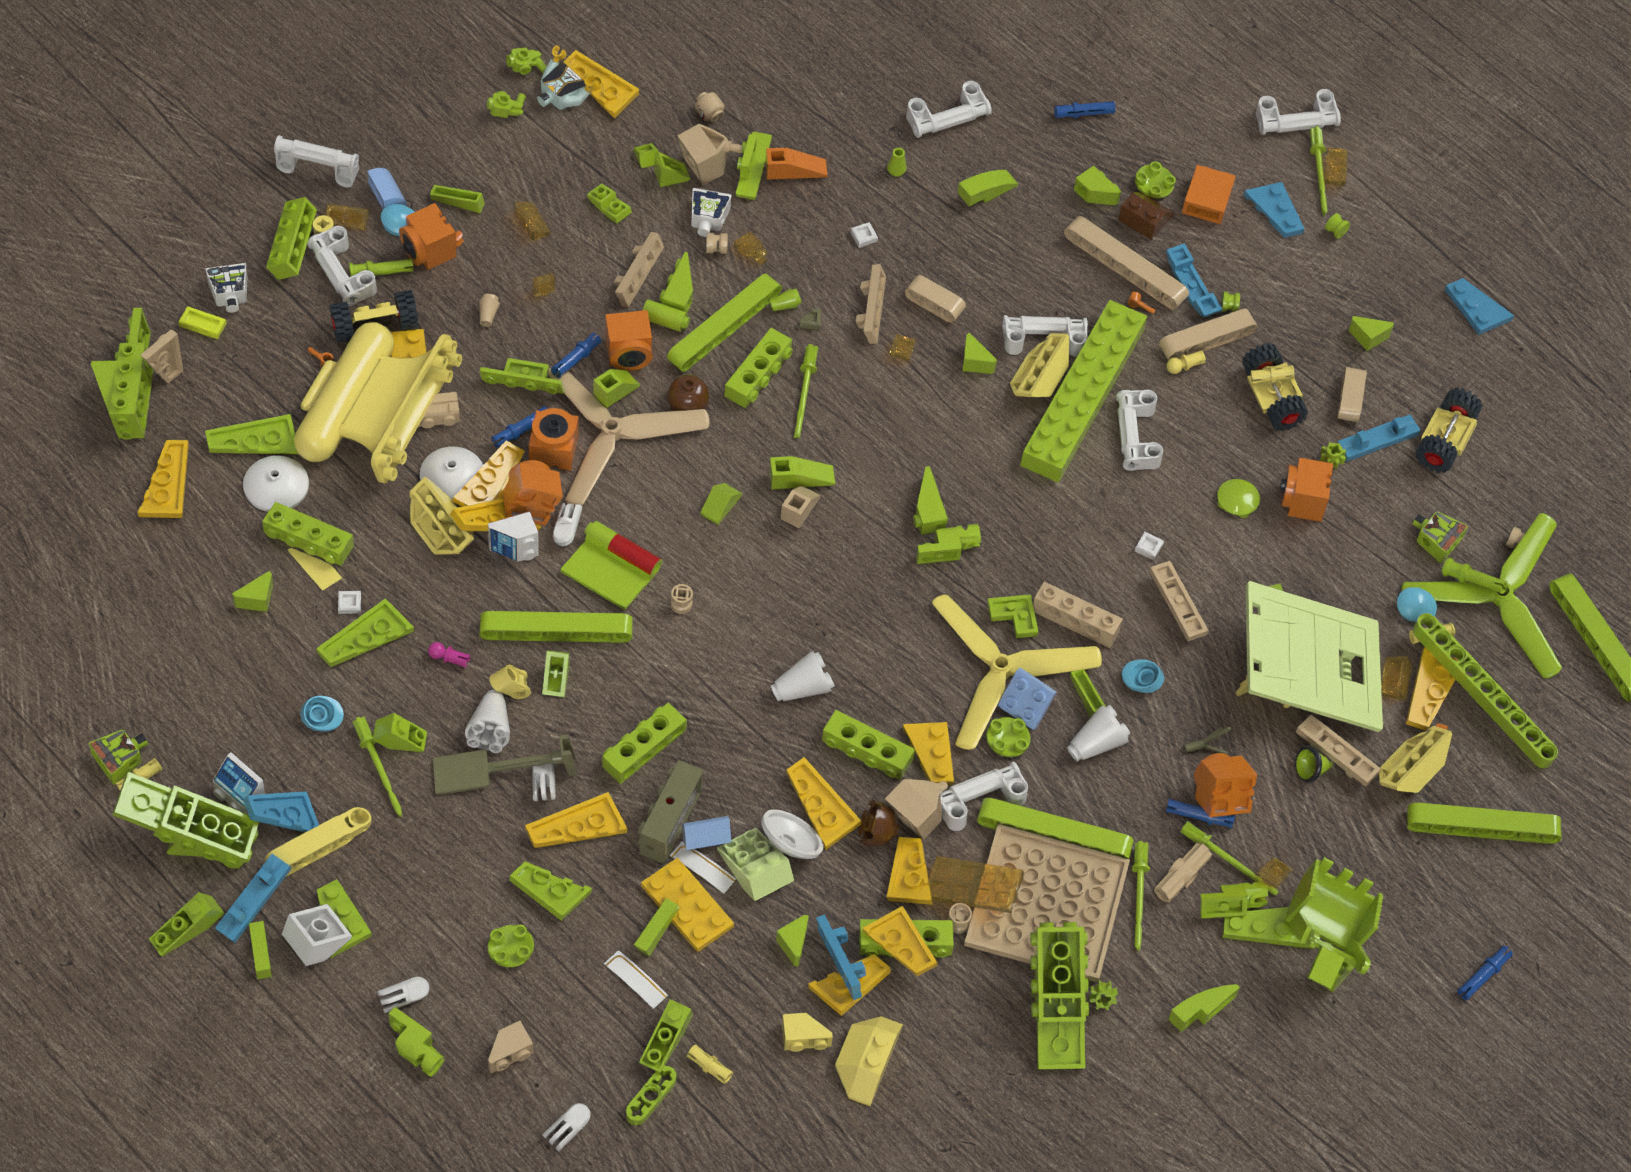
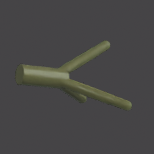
(1202, 744)

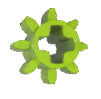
(1333, 454)
(1103, 1001)

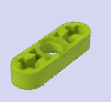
(635, 1104)

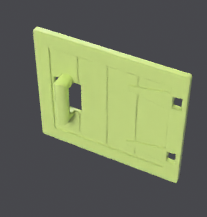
(1301, 660)

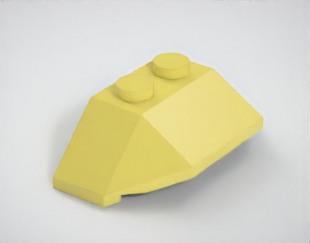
(1042, 367)
(432, 519)
(1416, 761)
(866, 1057)

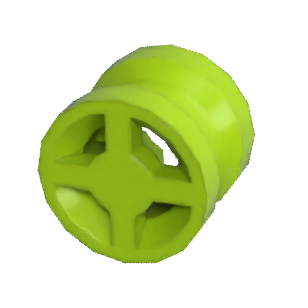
(1337, 225)
(1230, 301)

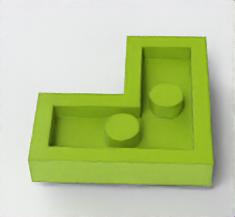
(1017, 609)

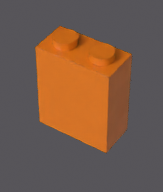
(1208, 194)

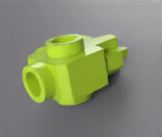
(522, 59)
(502, 105)

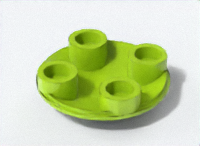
(1154, 180)
(1238, 497)
(1008, 736)
(510, 945)

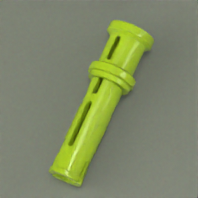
(382, 268)
(1466, 573)

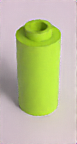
(666, 315)

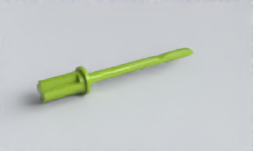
(1317, 148)
(808, 368)
(366, 738)
(1200, 837)
(1140, 867)

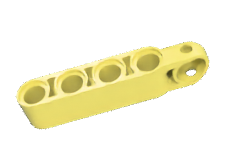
(323, 839)

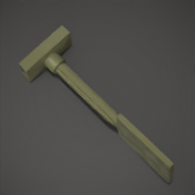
(472, 770)

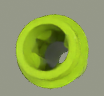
(897, 163)
(786, 300)

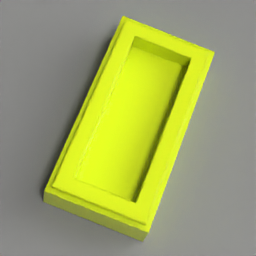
(202, 322)

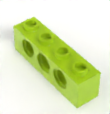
(737, 387)
(861, 735)
(623, 767)
(939, 930)

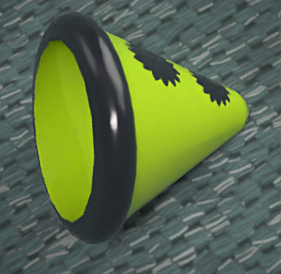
(1311, 764)

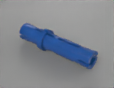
(1076, 110)
(581, 350)
(513, 431)
(1198, 813)
(1491, 966)

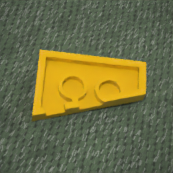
(909, 873)
(902, 940)

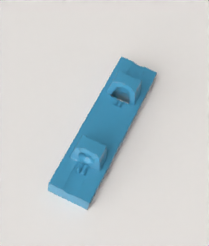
(1379, 437)
(253, 898)
(849, 972)

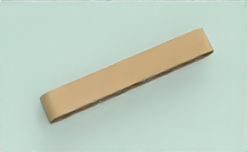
(1126, 262)

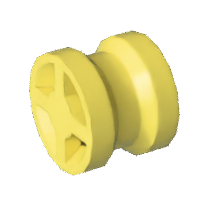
(322, 224)

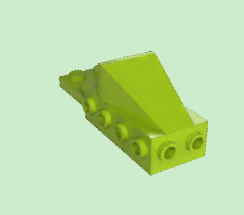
(128, 380)
(187, 821)
(1059, 994)

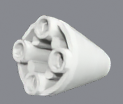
(803, 679)
(489, 724)
(1098, 735)

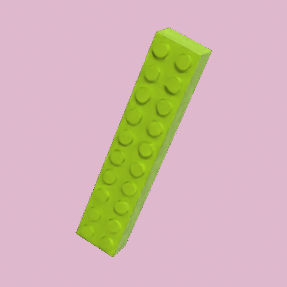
(1083, 391)

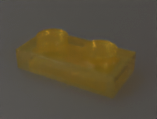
(1336, 166)
(1274, 872)

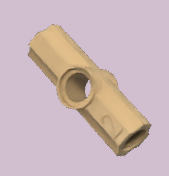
(1183, 872)

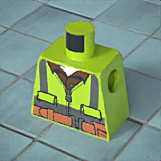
(1439, 534)
(117, 754)

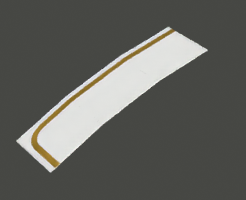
(704, 867)
(636, 979)

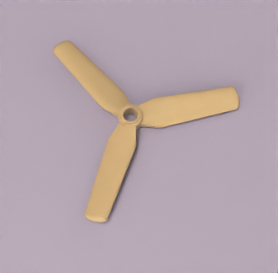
(629, 427)

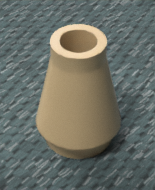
(488, 307)

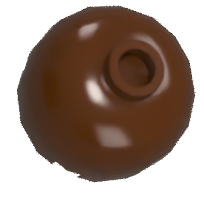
(688, 393)
(878, 824)

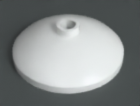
(449, 479)
(287, 488)
(791, 835)

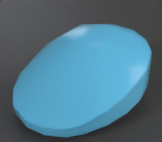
(394, 217)
(1415, 602)
(1142, 676)
(321, 713)

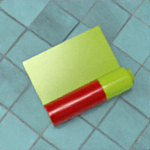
(612, 565)

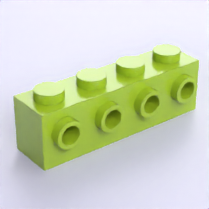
(291, 238)
(308, 534)

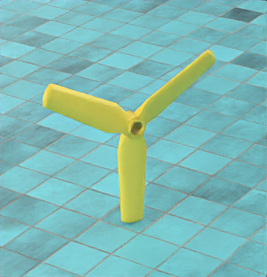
(992, 686)

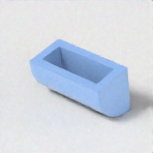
(385, 187)
(706, 832)

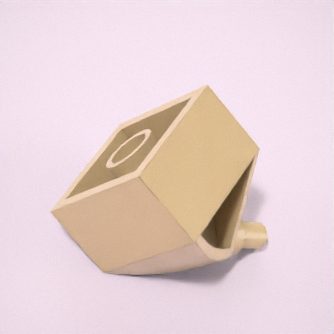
(706, 152)
(918, 804)

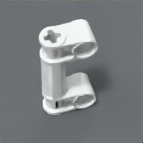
(973, 105)
(1324, 114)
(289, 151)
(355, 287)
(1016, 328)
(1128, 411)
(1007, 779)

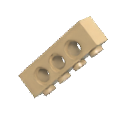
(1077, 614)

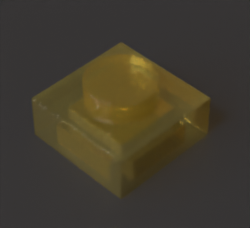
(543, 285)
(902, 347)

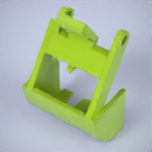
(1336, 913)

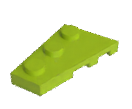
(551, 892)
(342, 906)

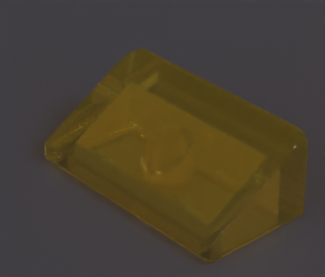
(348, 216)
(531, 220)
(1396, 677)

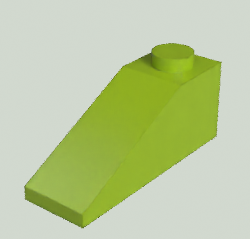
(930, 509)

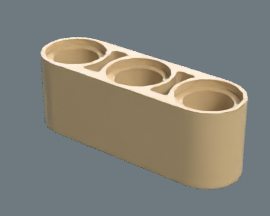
(935, 298)
(1351, 394)

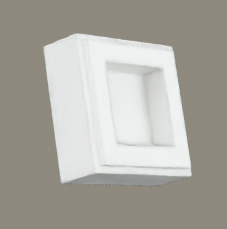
(864, 235)
(1149, 546)
(349, 602)

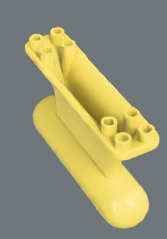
(373, 398)

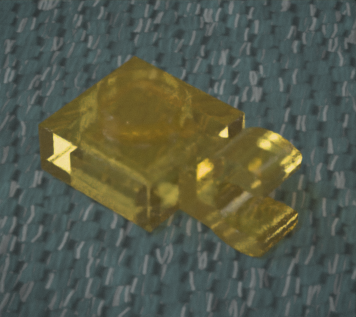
(750, 246)

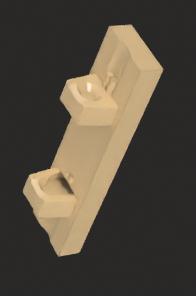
(644, 260)
(875, 290)
(1178, 601)
(1338, 750)

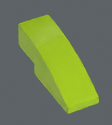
(986, 186)
(1202, 1006)

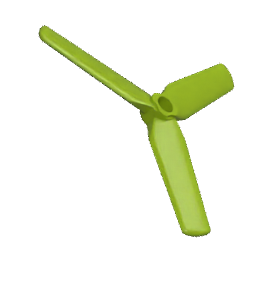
(1512, 610)

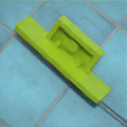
(752, 164)
(523, 374)

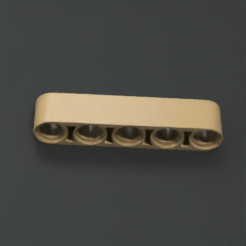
(1209, 334)

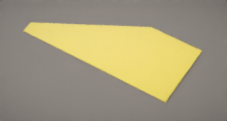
(318, 570)

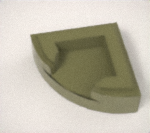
(811, 320)

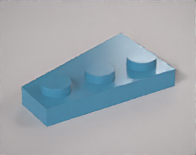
(1277, 206)
(1477, 307)
(285, 810)

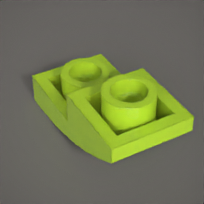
(608, 203)

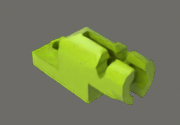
(949, 544)
(1233, 900)
(415, 1043)

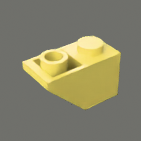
(804, 1032)

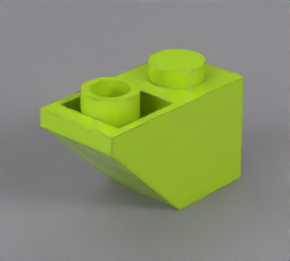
(1097, 188)
(613, 386)
(399, 734)

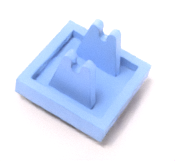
(1027, 698)

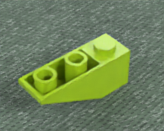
(679, 289)
(797, 472)
(187, 923)
(666, 1035)

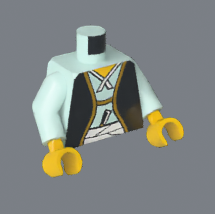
(562, 85)

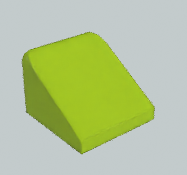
(645, 155)

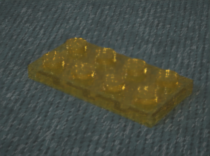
(975, 884)

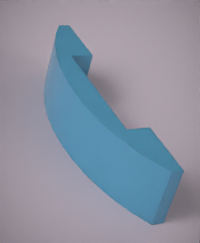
(1185, 273)

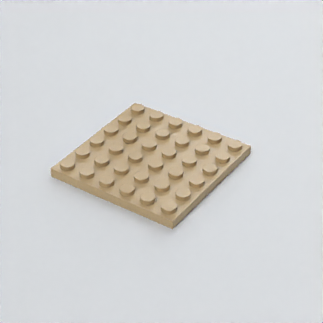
(1058, 886)

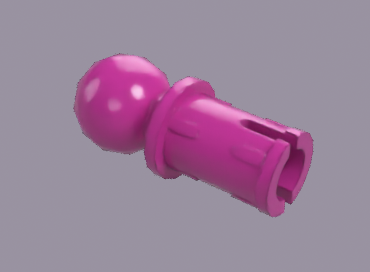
(437, 651)

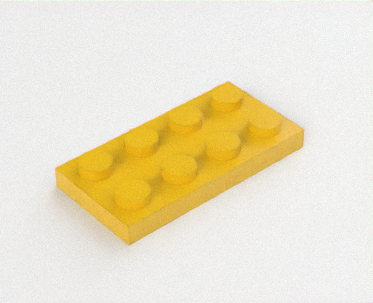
(699, 915)

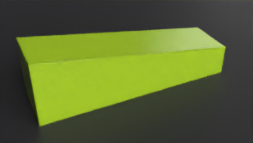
(457, 197)
(1086, 691)
(657, 926)
(260, 950)

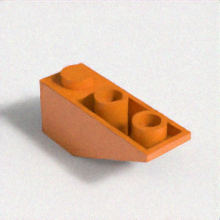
(793, 164)

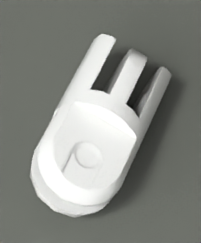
(566, 524)
(543, 777)
(410, 991)
(572, 1120)

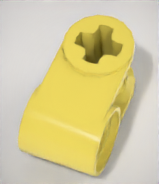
(511, 682)

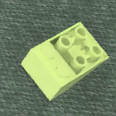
(756, 864)

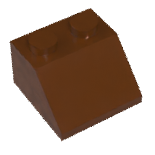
(1144, 214)

